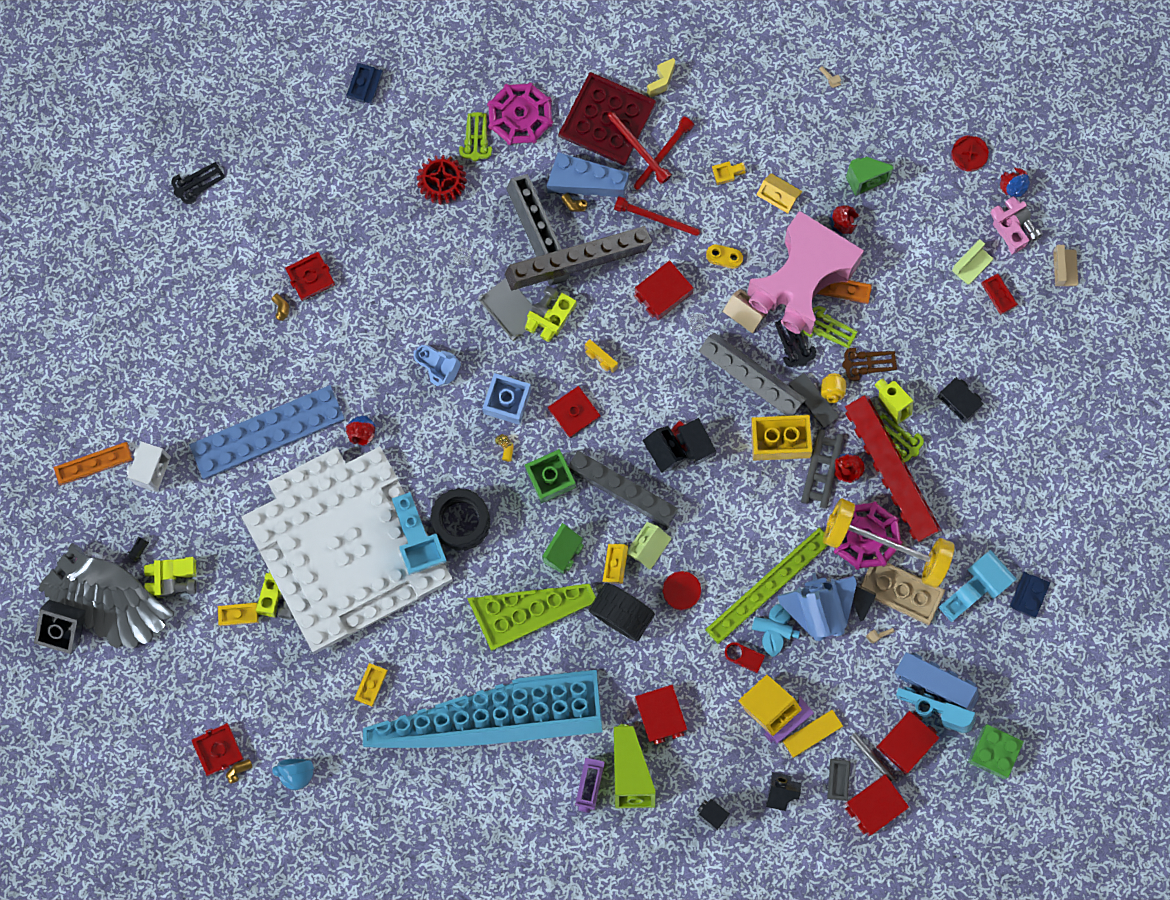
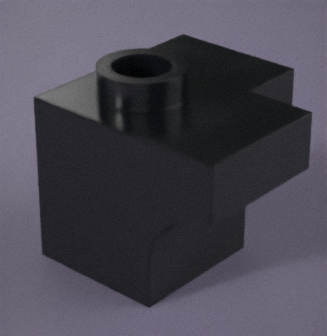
(782, 791)

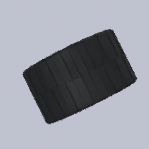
(460, 496)
(621, 611)

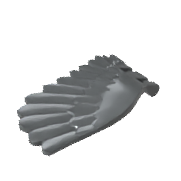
(111, 596)

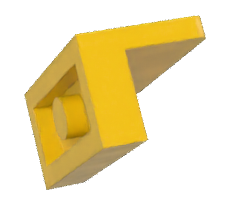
(778, 192)

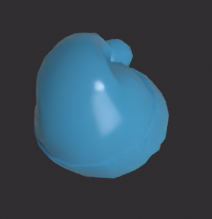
(294, 773)

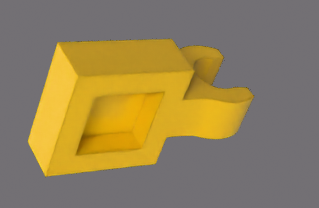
(725, 172)

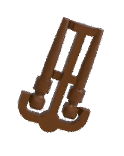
(847, 364)

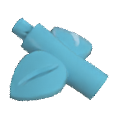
(775, 629)

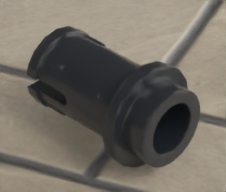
(137, 549)

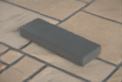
(814, 401)

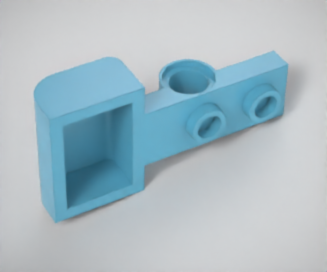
(422, 550)
(988, 576)
(952, 716)

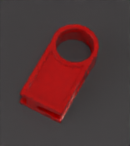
(749, 659)

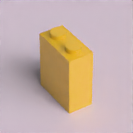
(770, 705)

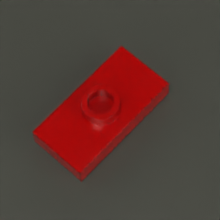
(999, 294)

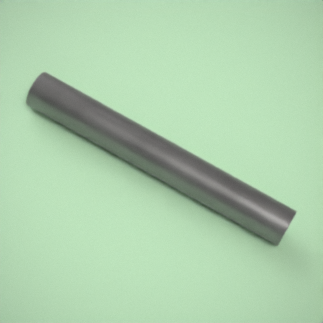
(871, 756)

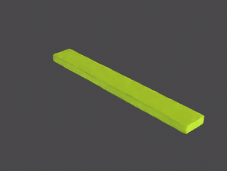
(767, 586)

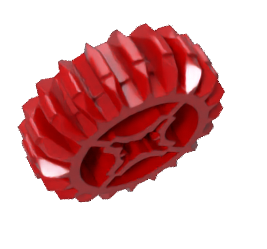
(433, 178)

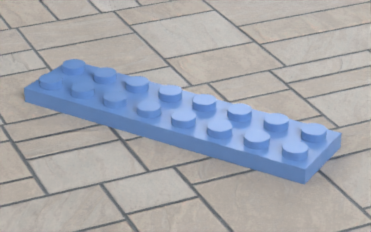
(266, 432)

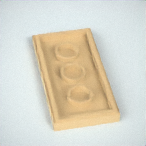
(903, 592)

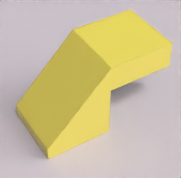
(665, 73)

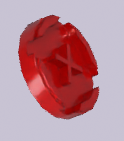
(970, 153)
(681, 590)

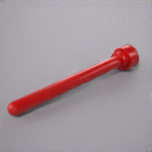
(684, 126)
(661, 174)
(623, 205)

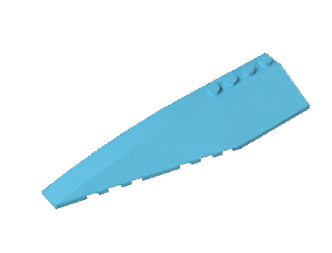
(508, 713)

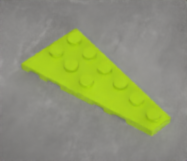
(517, 614)

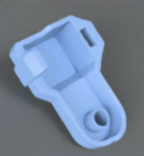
(439, 364)

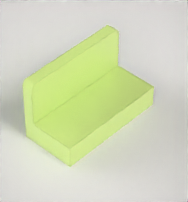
(972, 263)
(649, 545)

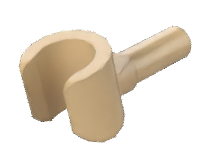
(833, 81)
(873, 636)

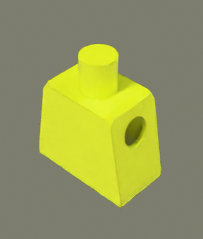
(894, 400)

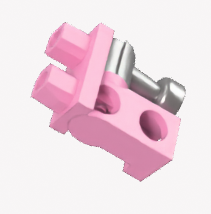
(1009, 225)

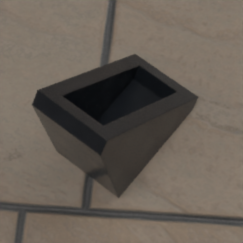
(863, 600)

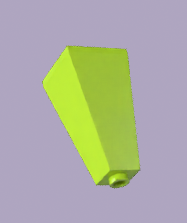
(632, 777)

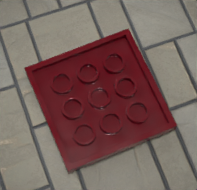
(589, 121)

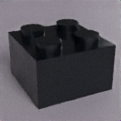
(59, 626)

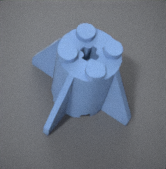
(821, 606)

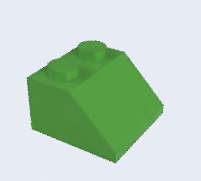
(867, 174)
(563, 549)

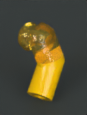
(507, 445)

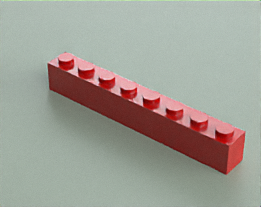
(893, 469)

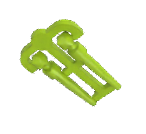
(475, 156)
(827, 318)
(913, 451)

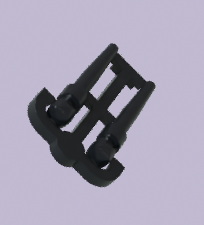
(179, 192)
(790, 360)

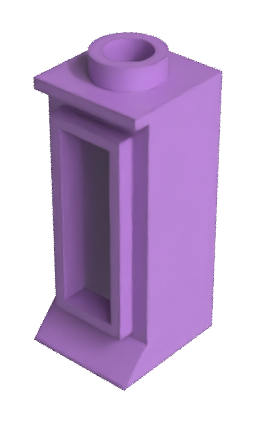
(803, 715)
(585, 805)

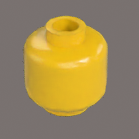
(833, 388)

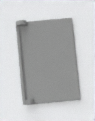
(507, 308)

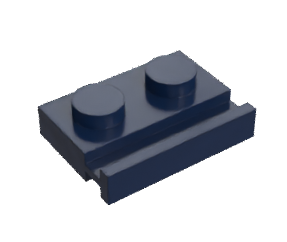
(364, 83)
(1029, 595)

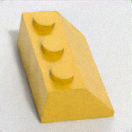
(781, 437)

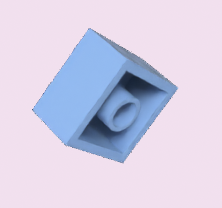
(506, 399)

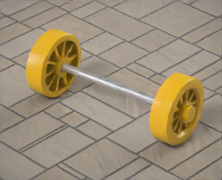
(936, 562)

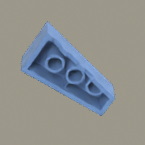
(585, 178)
(937, 682)

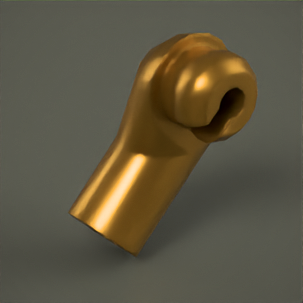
(574, 205)
(283, 307)
(238, 768)

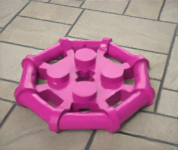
(524, 122)
(869, 546)

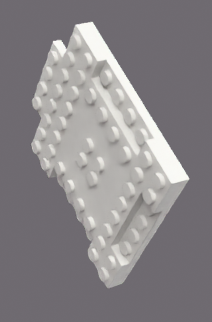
(337, 546)

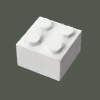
(148, 466)

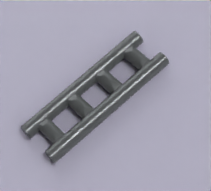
(813, 476)

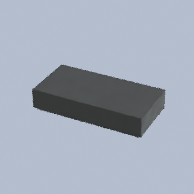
(838, 780)

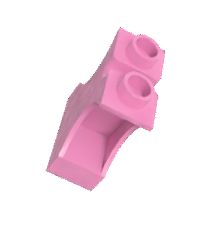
(814, 261)

